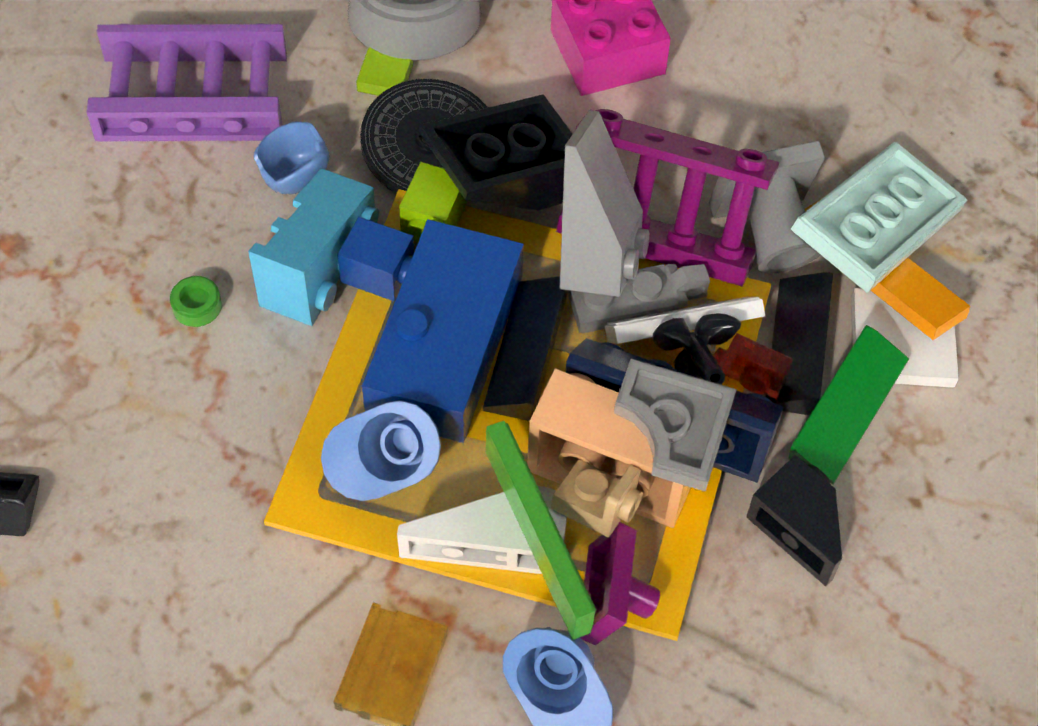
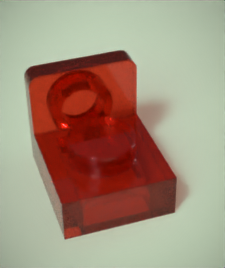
(754, 366)

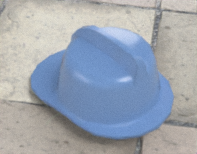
(381, 451)
(556, 679)

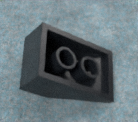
(504, 153)

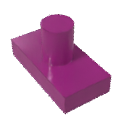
(612, 585)

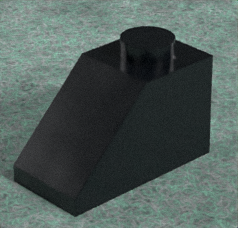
(801, 517)

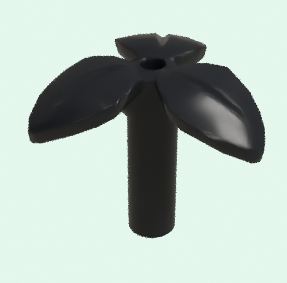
(696, 356)

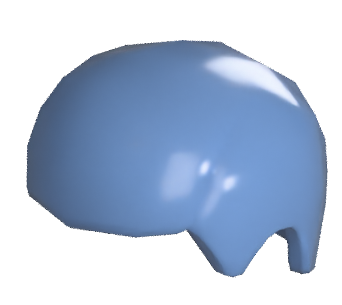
(291, 157)

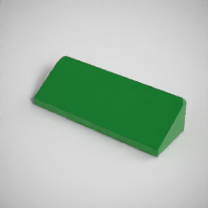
(849, 403)

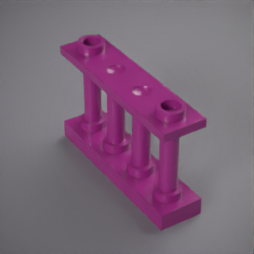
(681, 243)

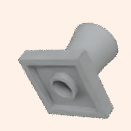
(777, 209)

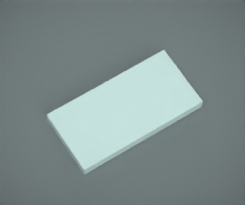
(879, 216)

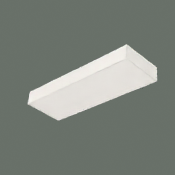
(644, 326)

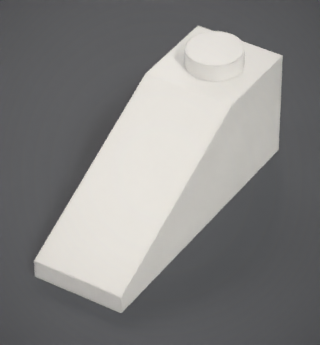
(475, 535)

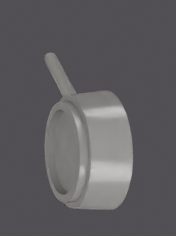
(414, 26)

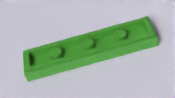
(540, 530)

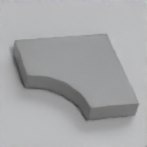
(679, 418)

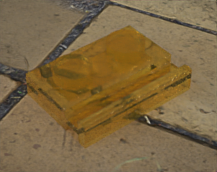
(391, 667)

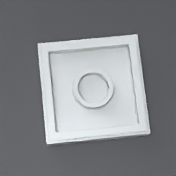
(929, 360)

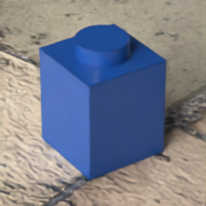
(375, 258)

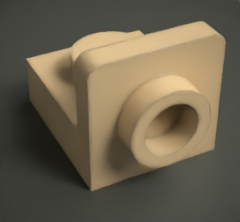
(598, 497)

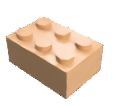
(579, 422)

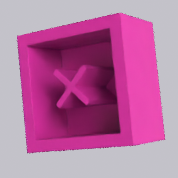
(610, 41)

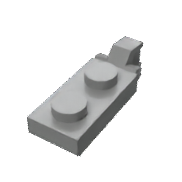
(652, 292)

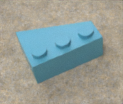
(300, 263)

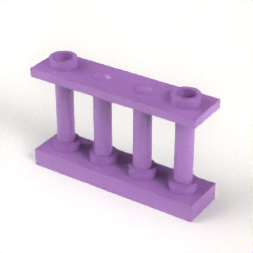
(187, 117)

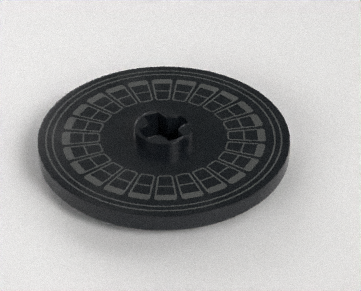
(392, 122)

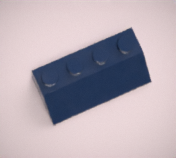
(750, 421)

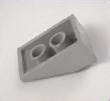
(599, 215)

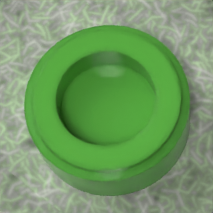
(195, 301)

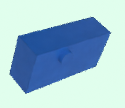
(446, 325)

